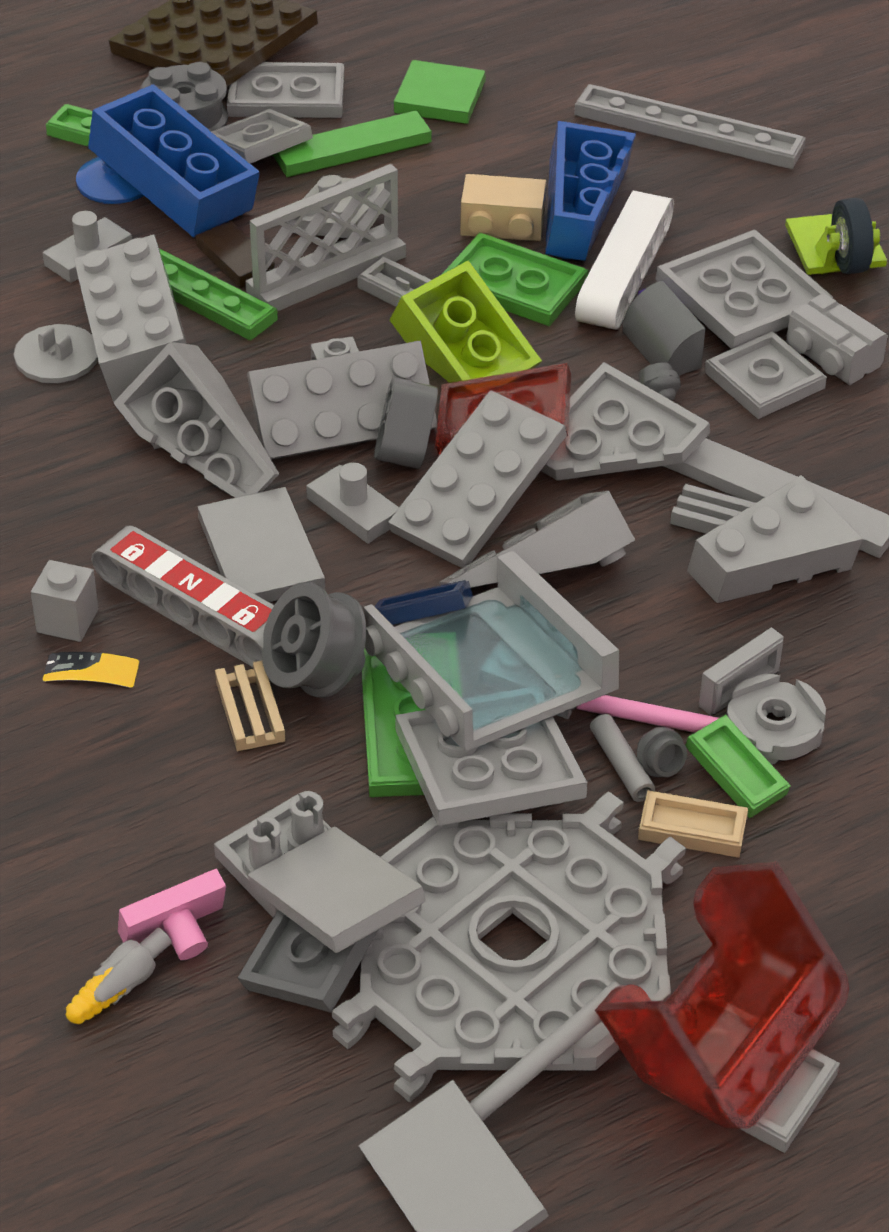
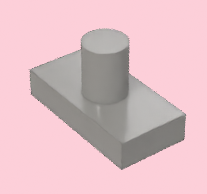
(87, 237)
(351, 501)

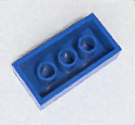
(173, 160)

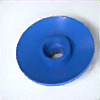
(103, 184)

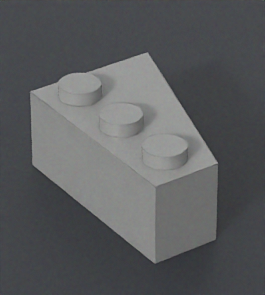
(774, 542)

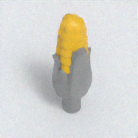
(117, 976)

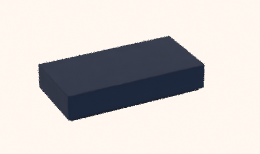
(425, 602)

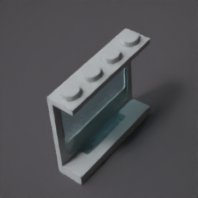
(498, 661)

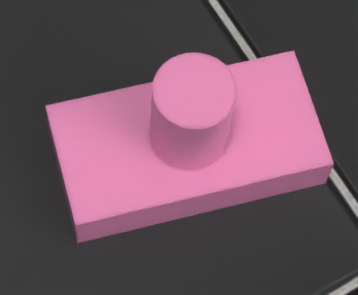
(175, 913)

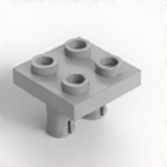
(270, 838)

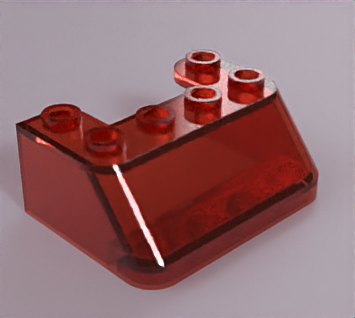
(746, 1006)

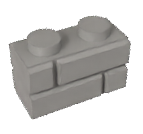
(836, 338)

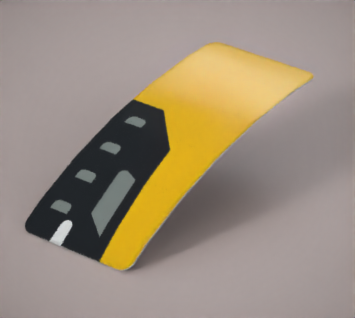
(91, 667)

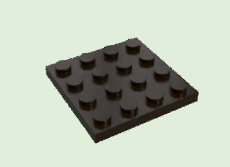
(222, 33)

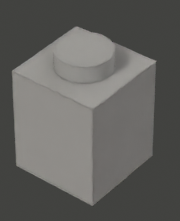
(64, 600)

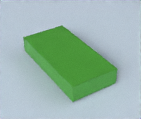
(737, 765)

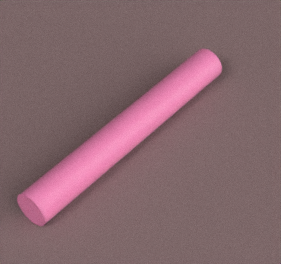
(648, 713)

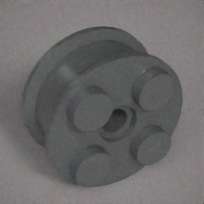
(195, 90)
(314, 640)

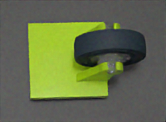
(838, 240)

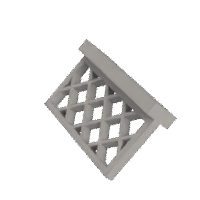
(331, 261)

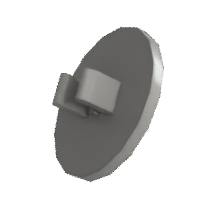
(55, 353)

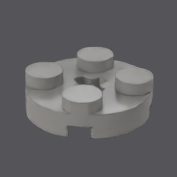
(783, 739)

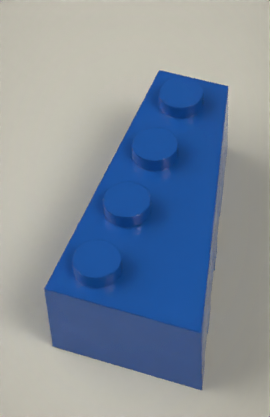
(583, 181)

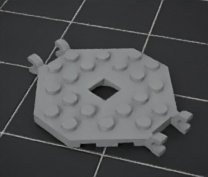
(483, 1012)

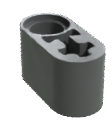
(406, 423)

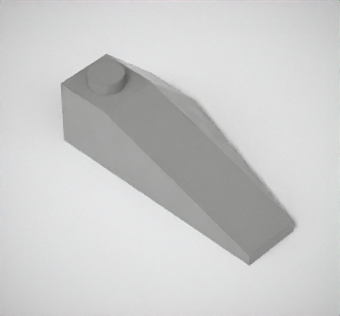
(195, 417)
(569, 537)

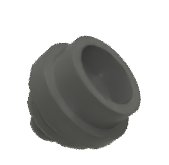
(661, 379)
(661, 752)

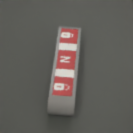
(185, 592)

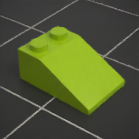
(462, 327)

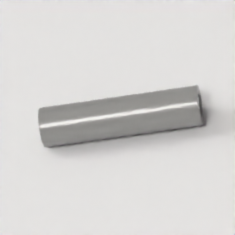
(621, 757)

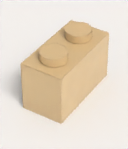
(503, 207)

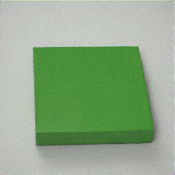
(440, 91)

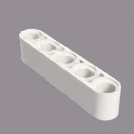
(624, 260)

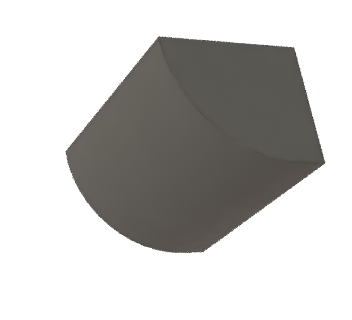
(665, 329)

